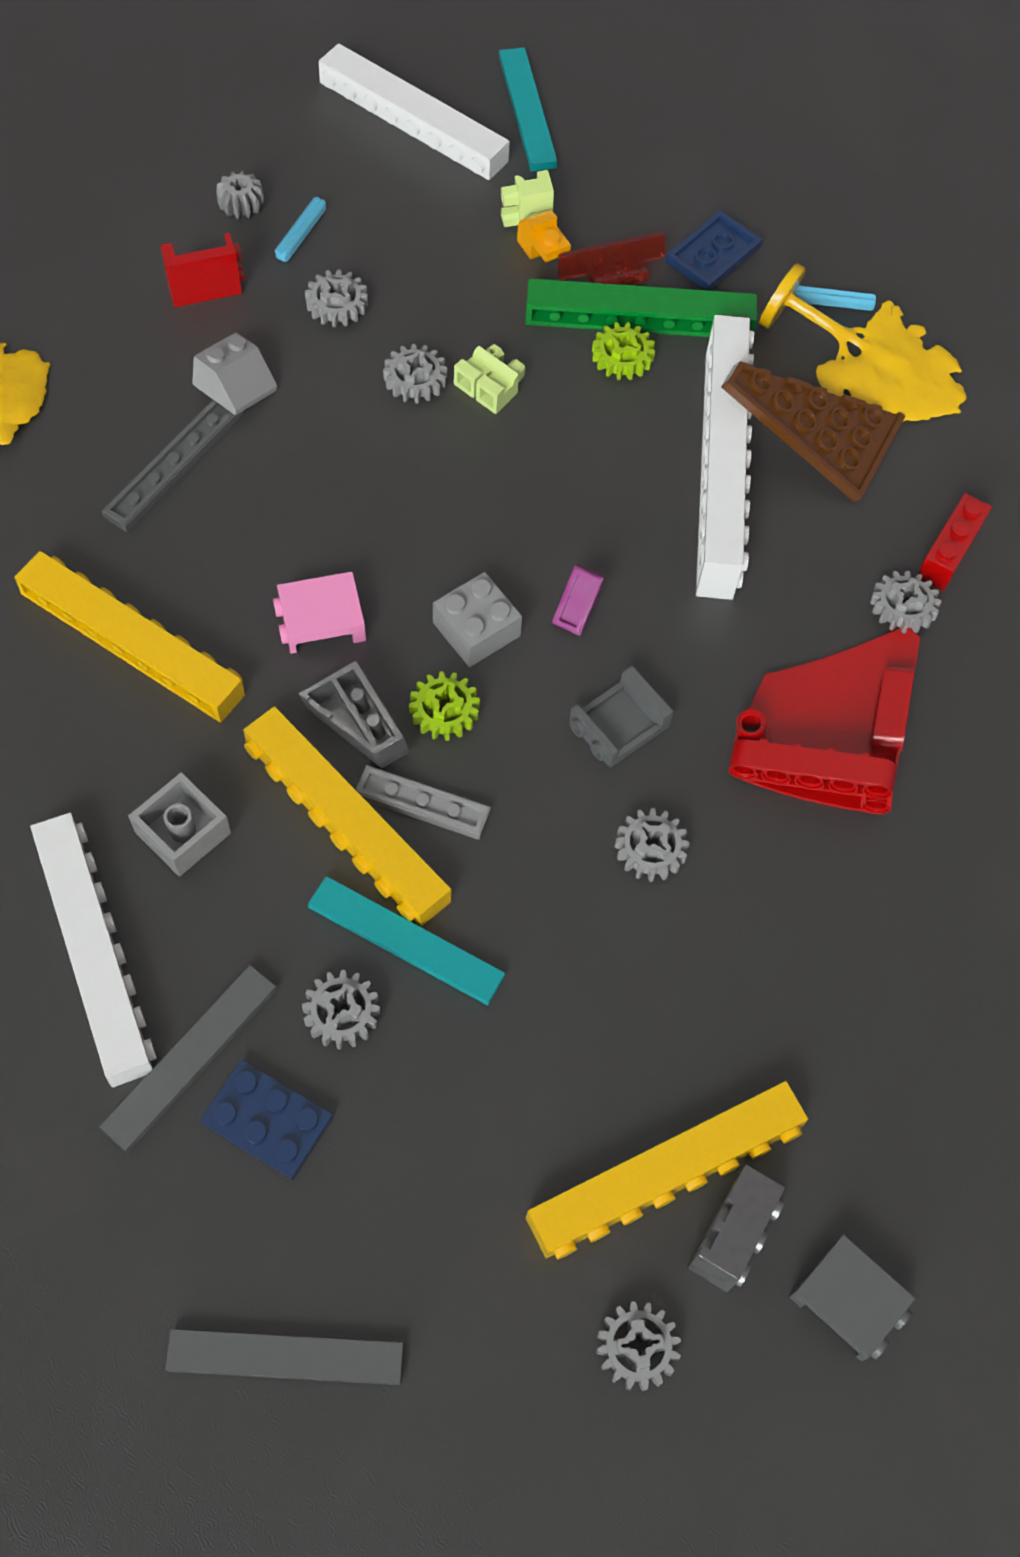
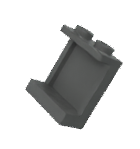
(621, 718)
(855, 1298)

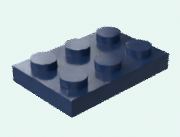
(713, 250)
(266, 1119)

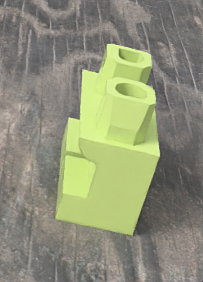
(528, 197)
(488, 377)

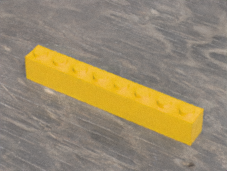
(131, 636)
(347, 817)
(666, 1169)

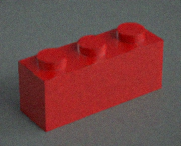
(954, 541)

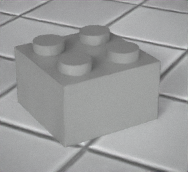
(477, 619)
(180, 824)

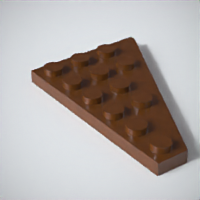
(831, 432)

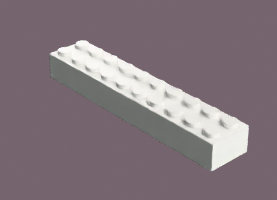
(724, 465)

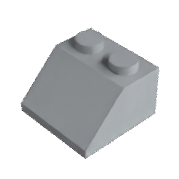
(233, 373)

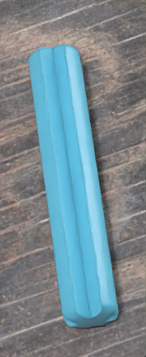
(300, 229)
(836, 298)

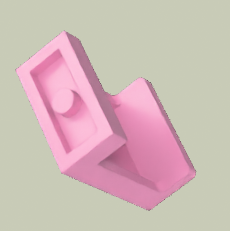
(319, 610)

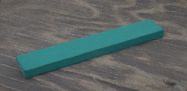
(527, 109)
(407, 940)

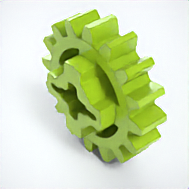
(623, 351)
(434, 696)

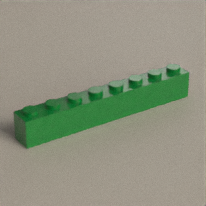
(651, 308)

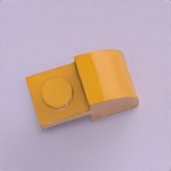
(541, 236)

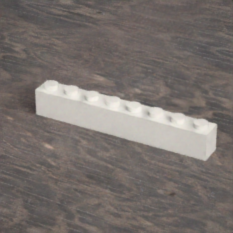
(414, 111)
(92, 950)

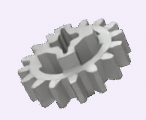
(336, 298)
(415, 373)
(905, 602)
(652, 848)
(329, 1001)
(636, 1328)

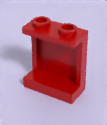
(203, 273)

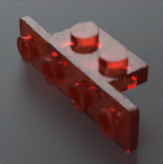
(615, 261)

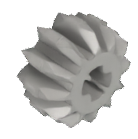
(240, 194)

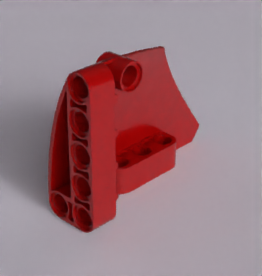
(832, 726)

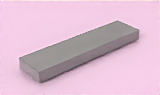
(423, 802)

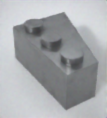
(357, 714)
(738, 1229)

